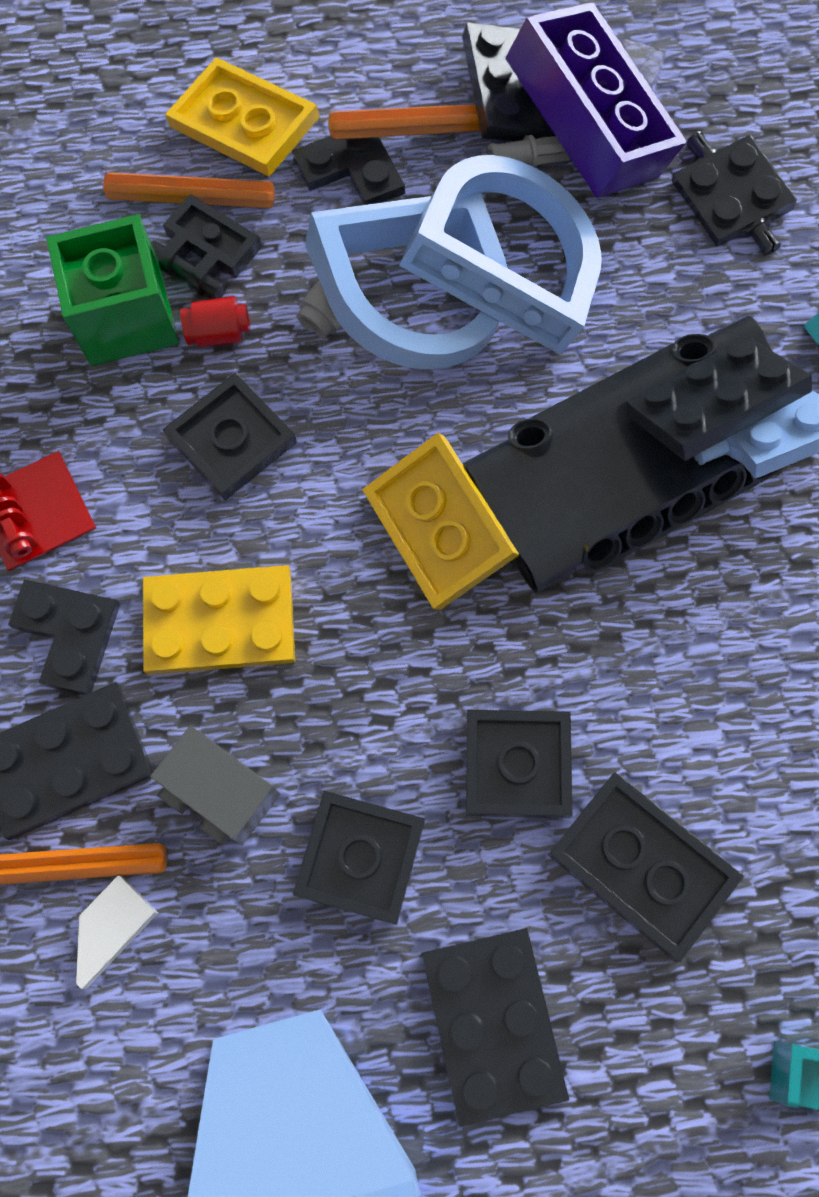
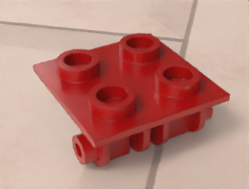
(40, 511)

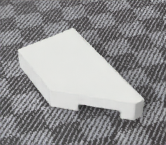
(109, 927)

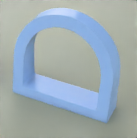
(391, 225)
(489, 284)

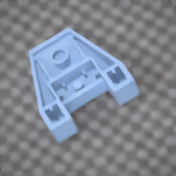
(293, 1120)

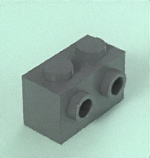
(215, 786)

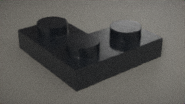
(360, 159)
(80, 631)

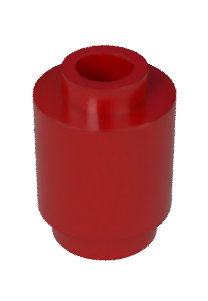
(215, 322)

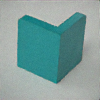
(795, 1075)

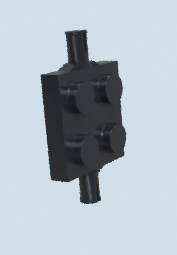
(734, 191)

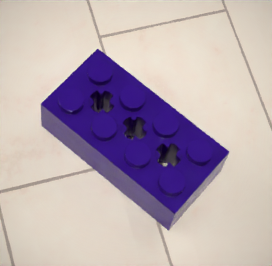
(594, 98)

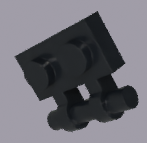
(212, 237)

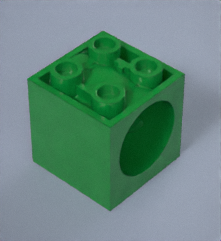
(112, 290)

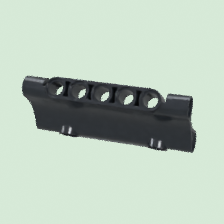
(596, 483)

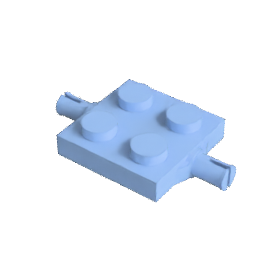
(774, 440)

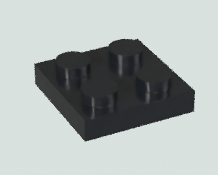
(230, 436)
(518, 764)
(359, 857)

